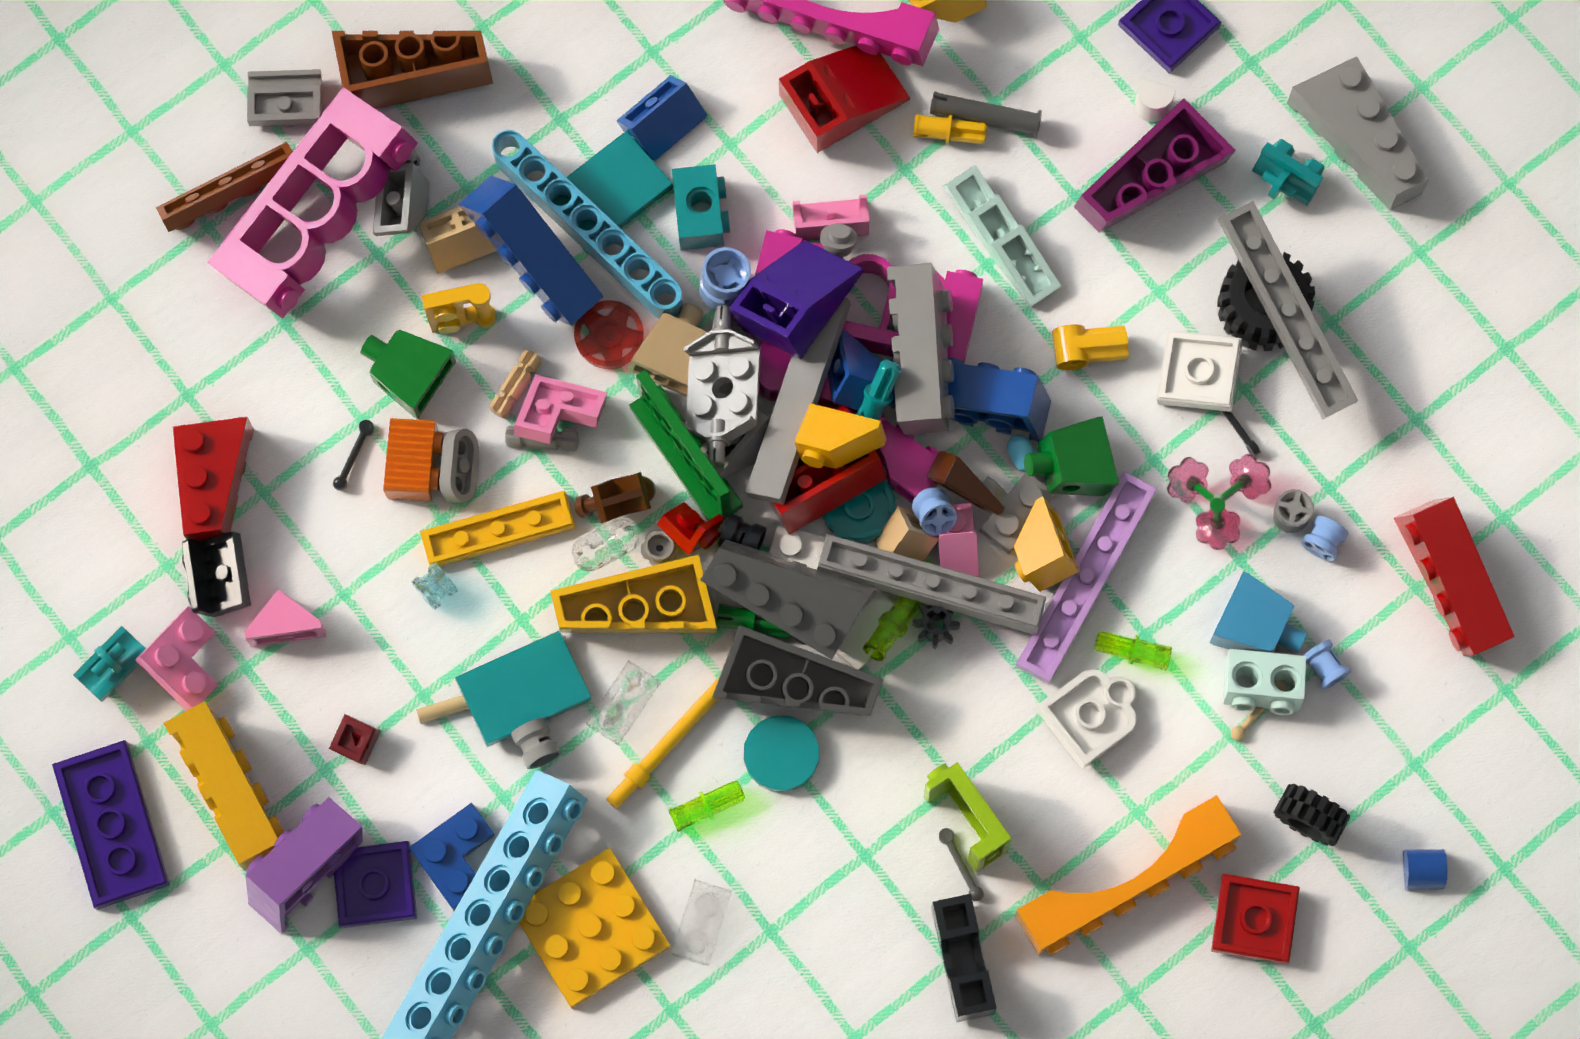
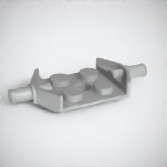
(715, 360)

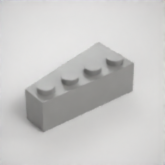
(1358, 125)
(921, 348)

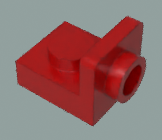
(689, 529)

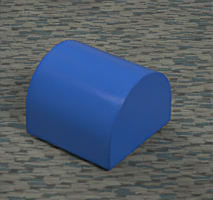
(1425, 869)

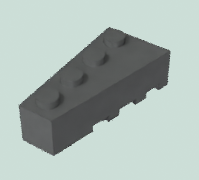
(784, 675)

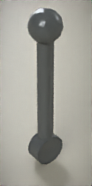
(946, 837)

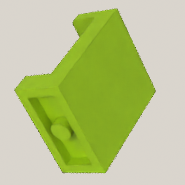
(993, 836)

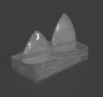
(623, 702)

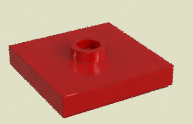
(1255, 919)

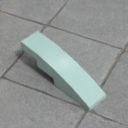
(1002, 236)

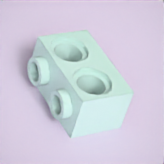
(1264, 670)

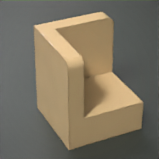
(905, 536)

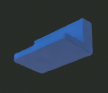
(663, 117)

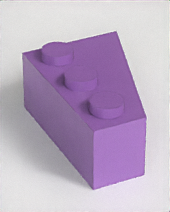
(301, 861)

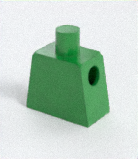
(408, 368)
(1075, 460)

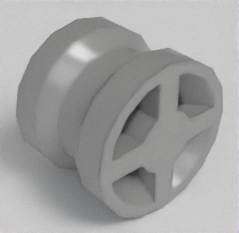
(1296, 503)

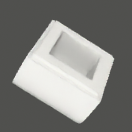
(1153, 100)

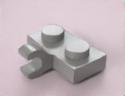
(1005, 528)

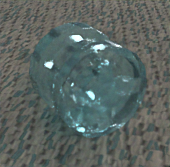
(434, 586)

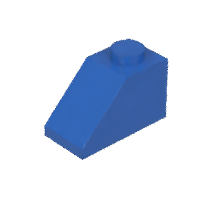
(851, 371)

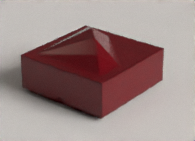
(354, 739)

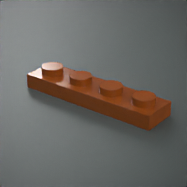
(217, 192)

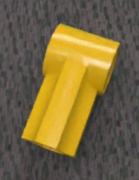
(1079, 346)

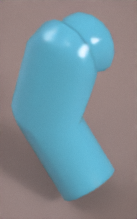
(1017, 448)

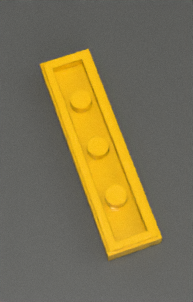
(498, 529)

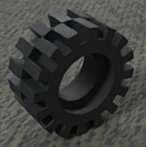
(1311, 814)

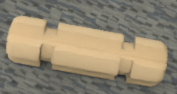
(515, 383)

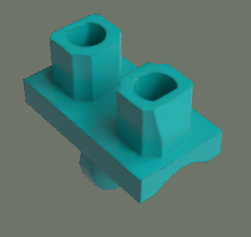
(1287, 174)
(110, 664)

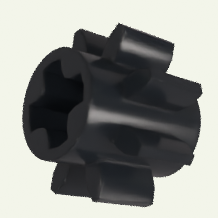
(935, 635)

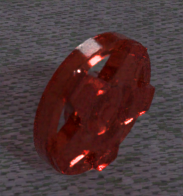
(609, 335)

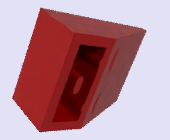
(840, 94)

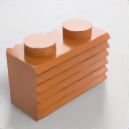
(411, 459)

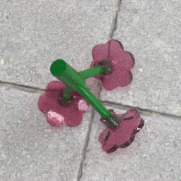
(1218, 525)

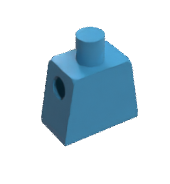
(1257, 620)

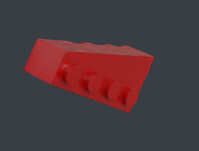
(1455, 575)

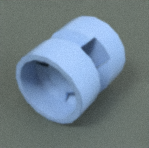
(723, 276)

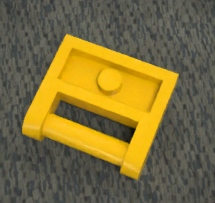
(447, 312)

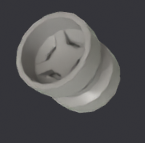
(536, 743)

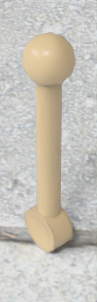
(1238, 732)

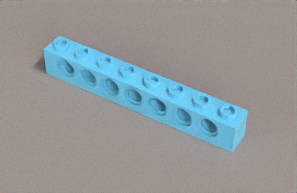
(489, 911)

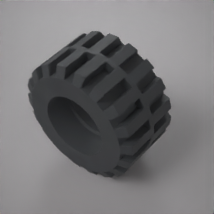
(1242, 318)

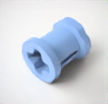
(1326, 664)

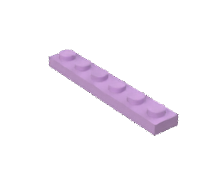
(1079, 592)

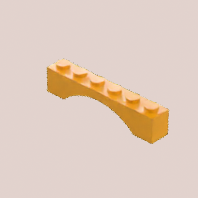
(1060, 915)

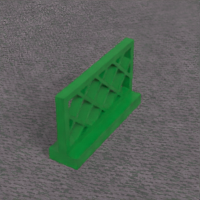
(682, 450)

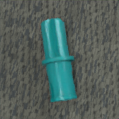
(878, 393)

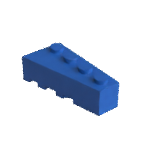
(531, 249)
(998, 398)

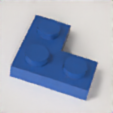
(444, 850)

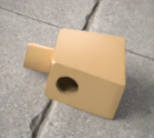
(664, 352)

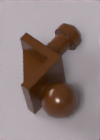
(617, 497)

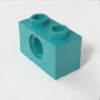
(694, 186)

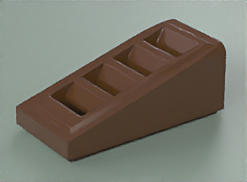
(956, 477)

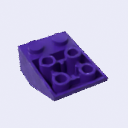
(795, 297)

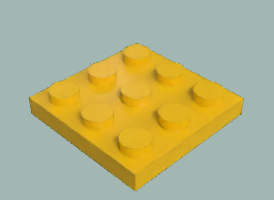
(591, 928)

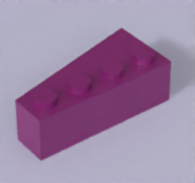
(1161, 162)

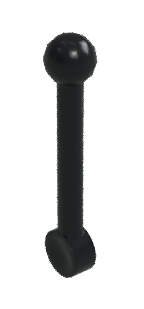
(366, 428)
(1251, 446)

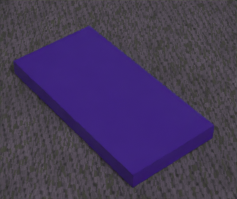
(110, 825)

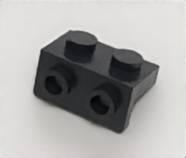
(216, 575)

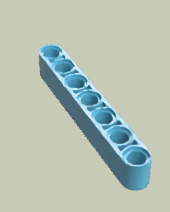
(581, 209)

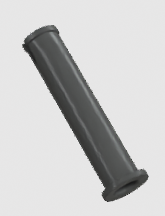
(986, 113)

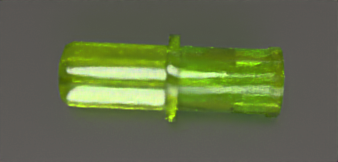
(1134, 649)
(707, 805)

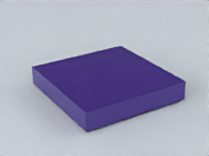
(1169, 28)
(376, 886)

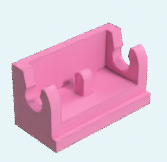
(813, 217)

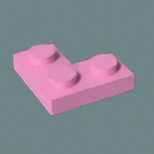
(556, 400)
(171, 661)

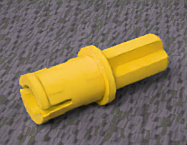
(949, 129)

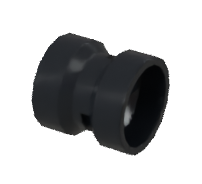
(735, 531)

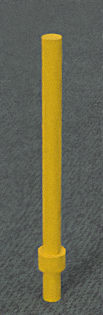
(638, 774)

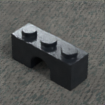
(963, 958)

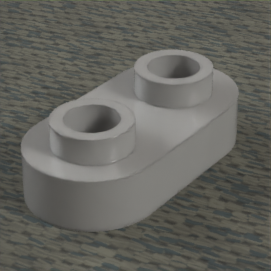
(459, 466)

